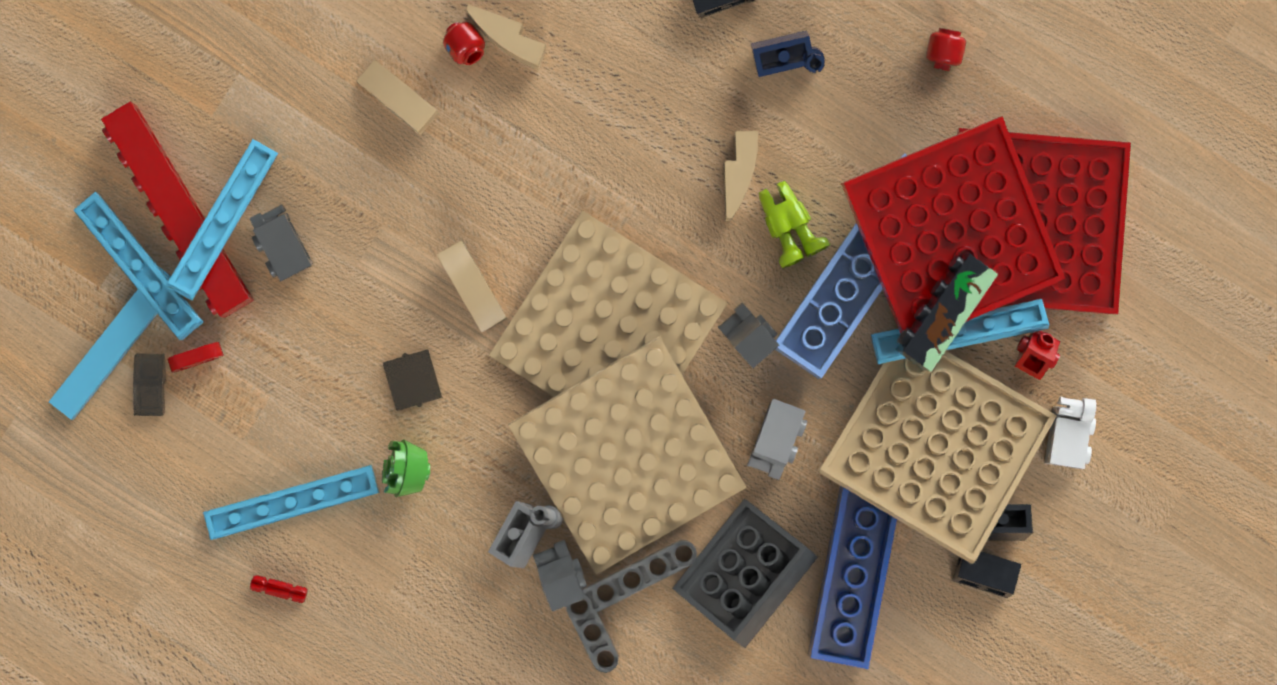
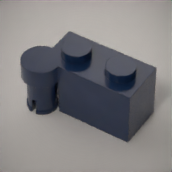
(786, 54)

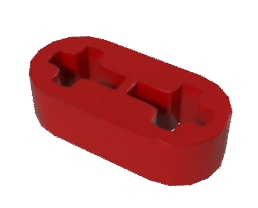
(195, 357)

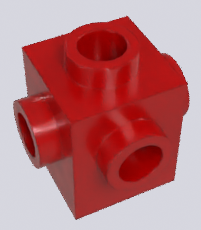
(1037, 353)

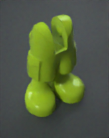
(787, 217)

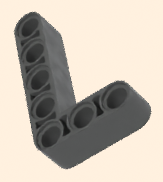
(621, 592)

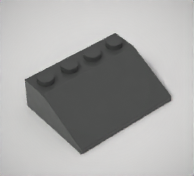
(745, 573)

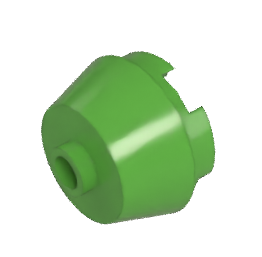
(405, 469)

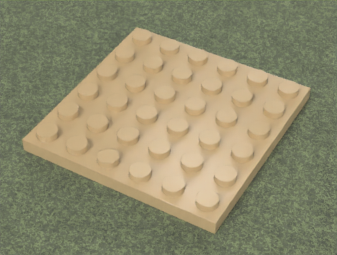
(600, 305)
(939, 449)
(627, 455)

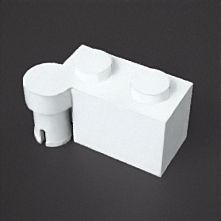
(1070, 433)

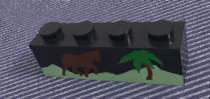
(946, 311)

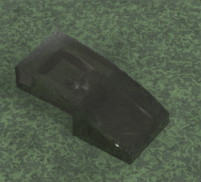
(148, 384)

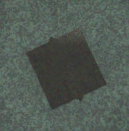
(412, 380)

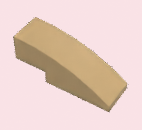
(508, 37)
(397, 97)
(739, 171)
(471, 286)

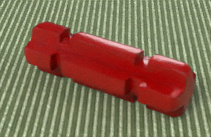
(278, 589)

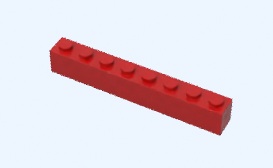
(172, 202)

